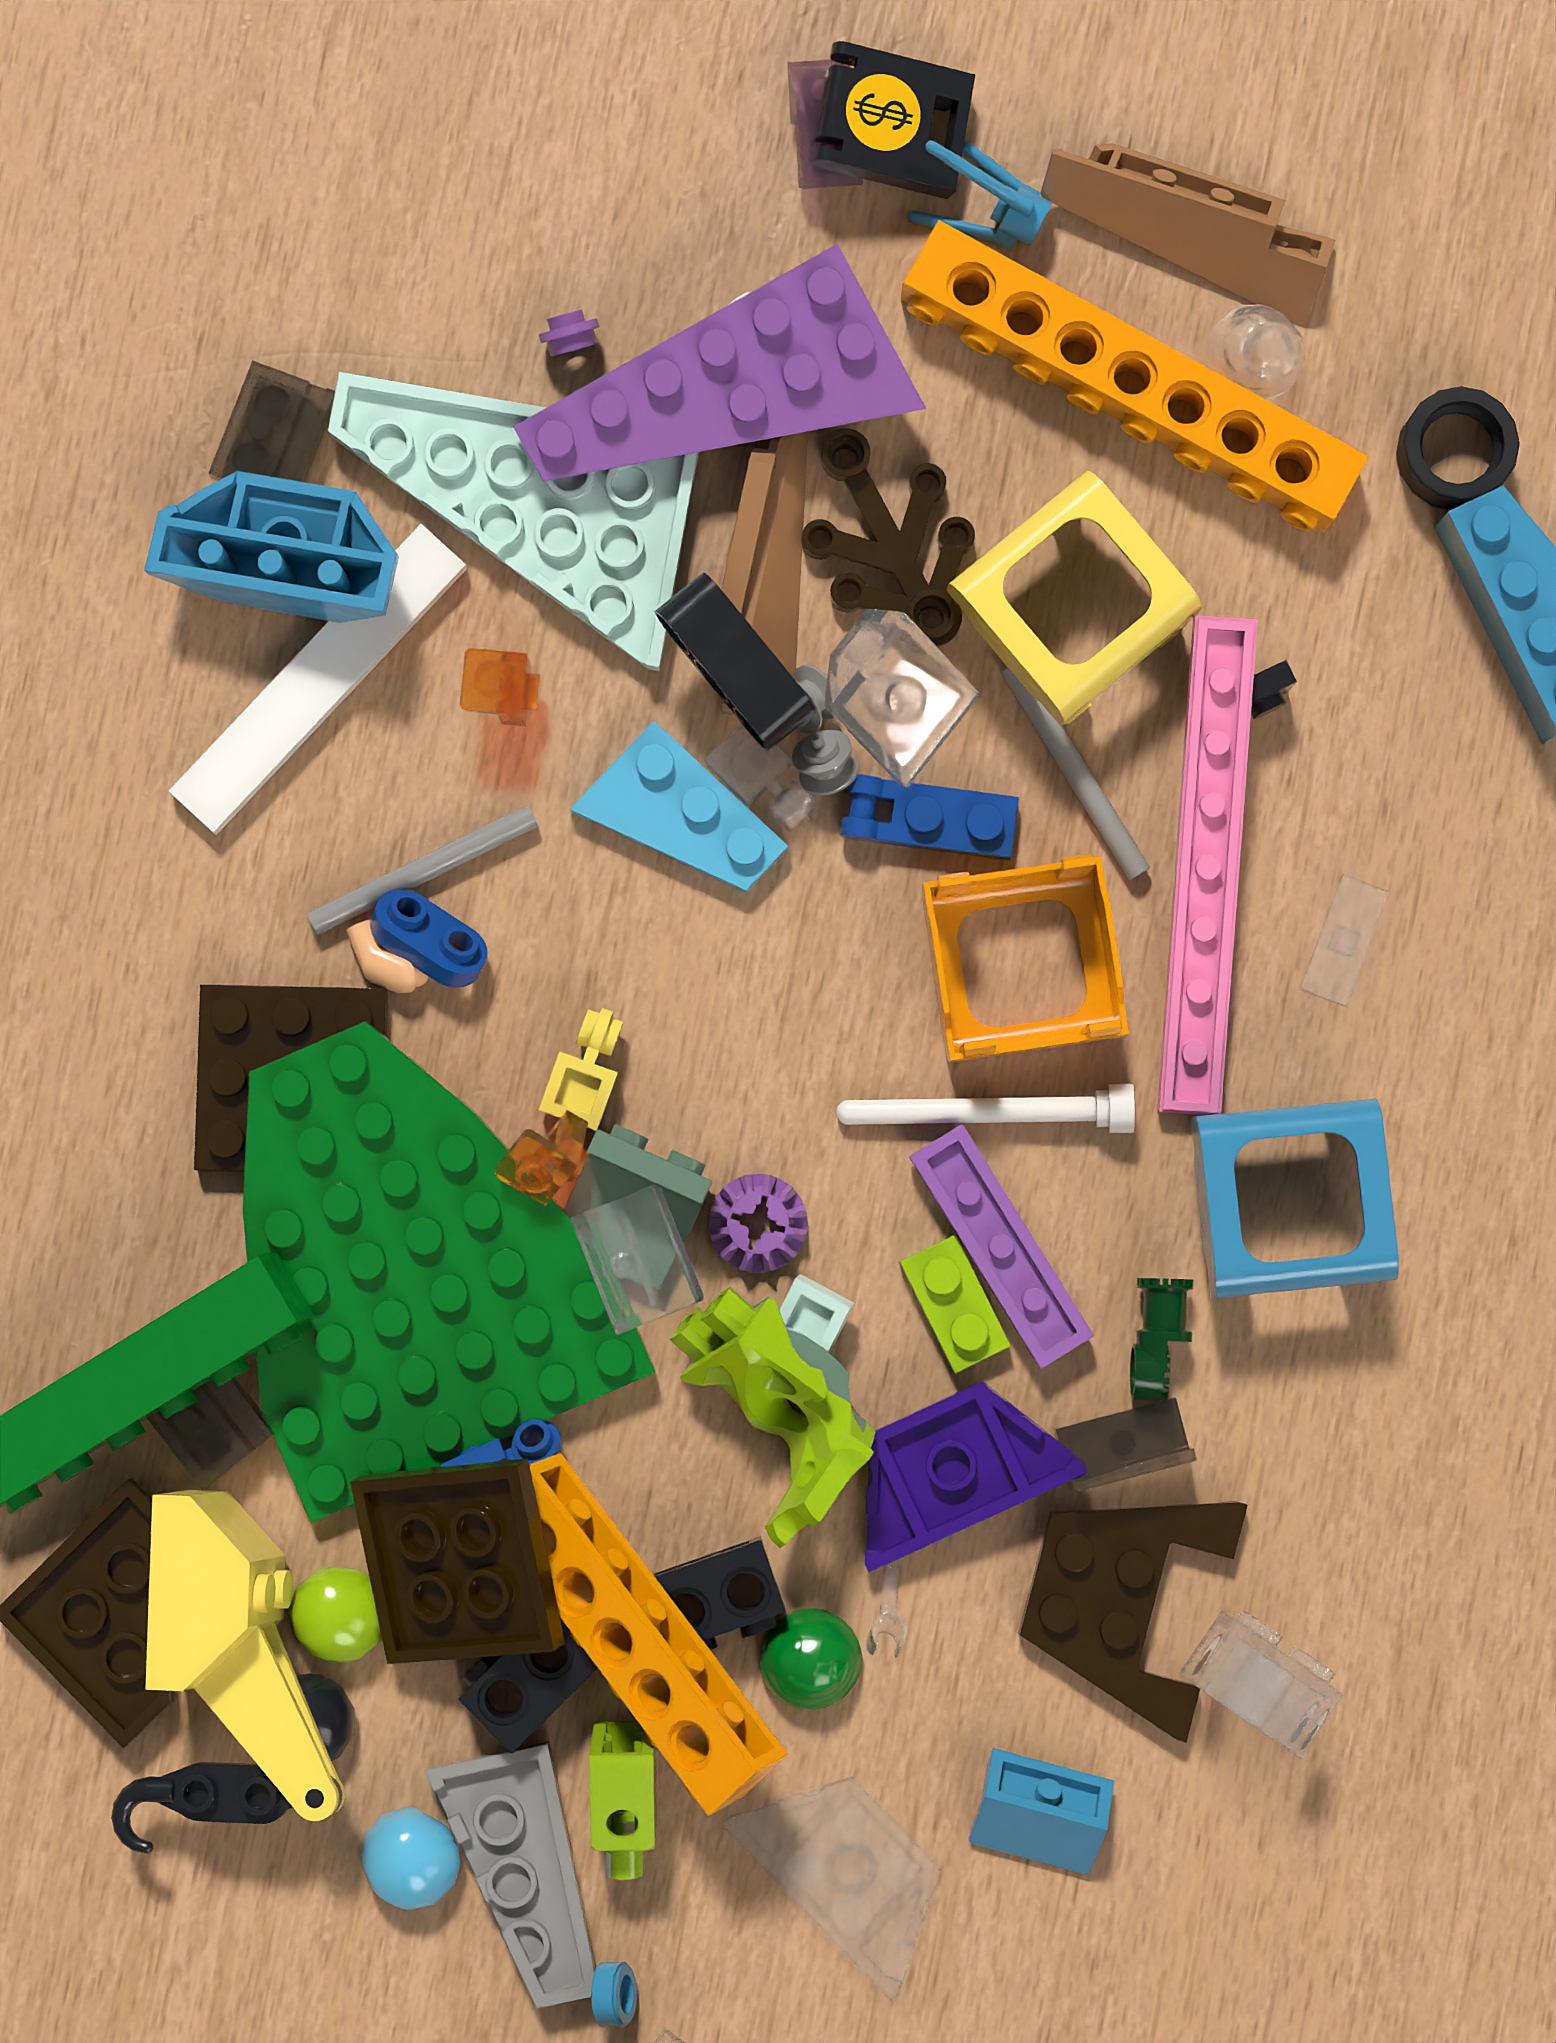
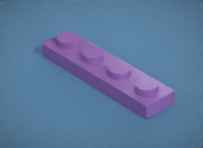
(1001, 1246)

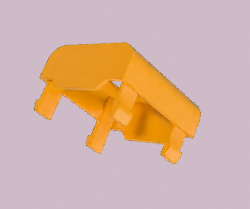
(1079, 886)

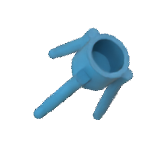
(1017, 211)

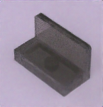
(1127, 1443)

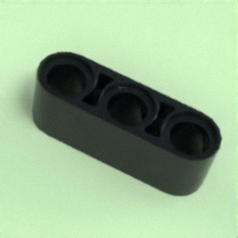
(735, 661)

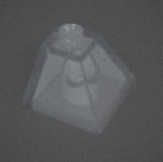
(895, 692)

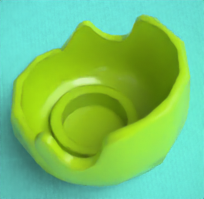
(335, 1614)

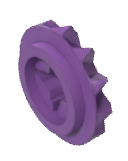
(773, 1248)

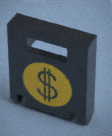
(885, 118)

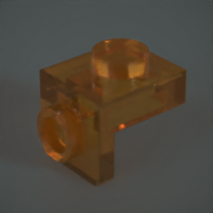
(499, 685)
(543, 1164)

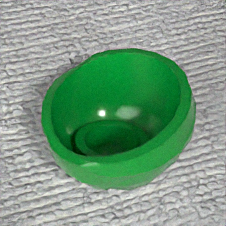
(810, 1659)

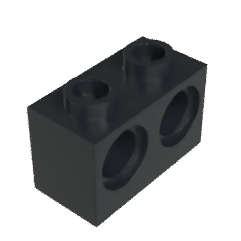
(708, 1580)
(541, 1690)

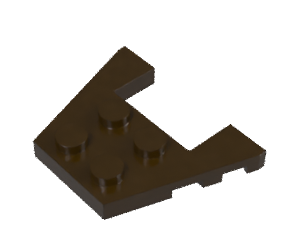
(1099, 1590)

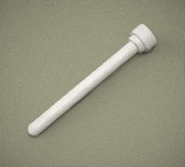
(1108, 1108)

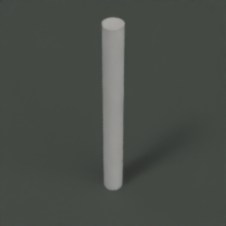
(1081, 781)
(423, 869)

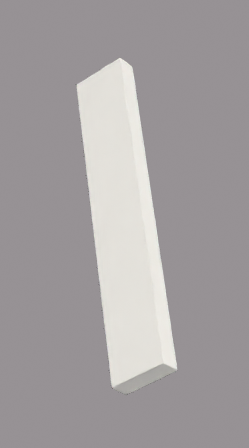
(313, 687)

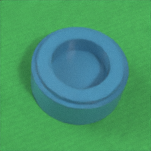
(613, 1994)

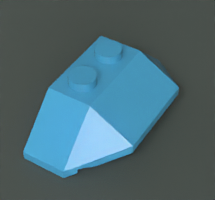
(277, 548)

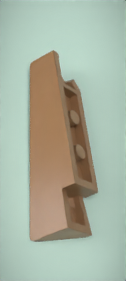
(1196, 223)
(767, 545)

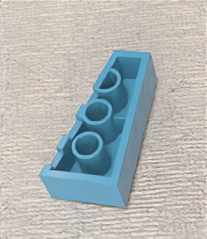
(1512, 585)

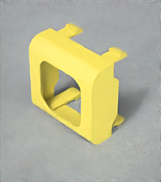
(1059, 686)

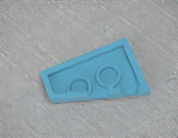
(681, 810)

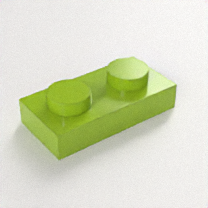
(954, 1304)

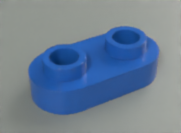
(427, 938)

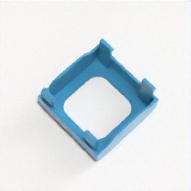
(1229, 1264)

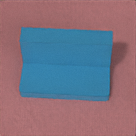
(1042, 1811)

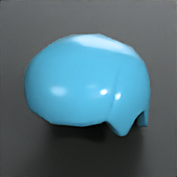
(410, 1858)

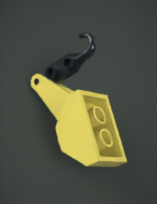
(213, 1629)

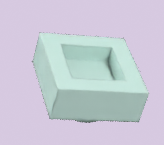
(815, 1311)

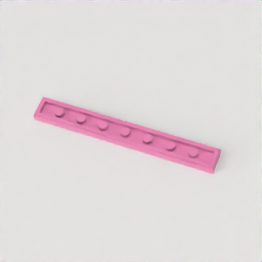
(1207, 865)

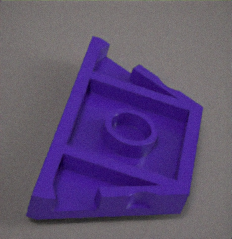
(956, 1469)

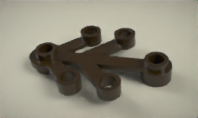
(894, 549)

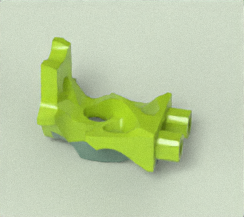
(762, 1369)

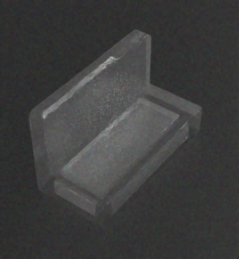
(637, 1258)

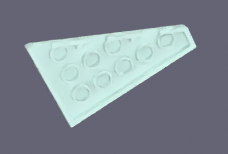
(588, 540)

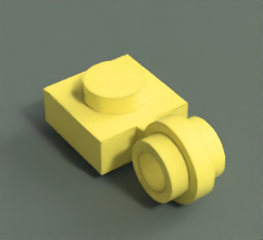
(580, 1083)

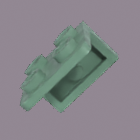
(621, 1166)

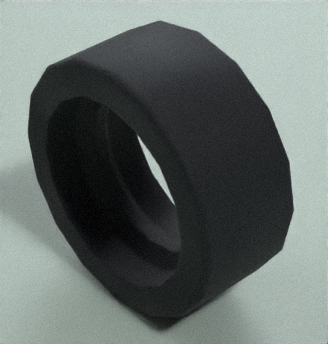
(1481, 408)

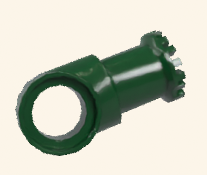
(1162, 1322)

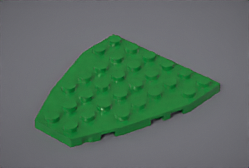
(429, 1279)

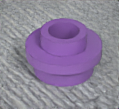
(569, 333)

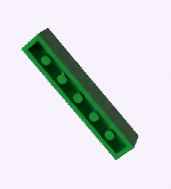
(146, 1375)

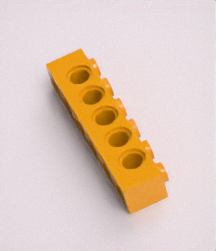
(647, 1643)

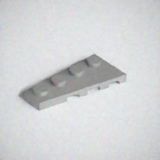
(519, 1847)

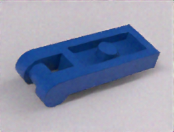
(932, 818)

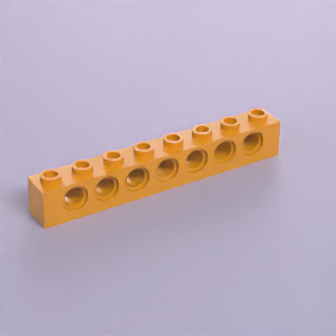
(1115, 346)

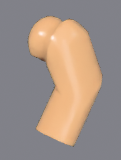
(380, 964)

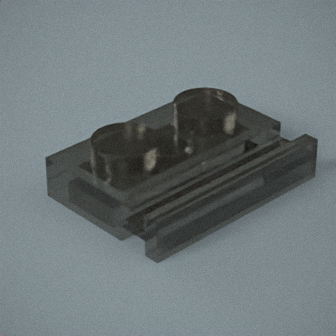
(273, 426)
(214, 1431)

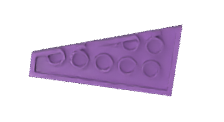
(760, 369)

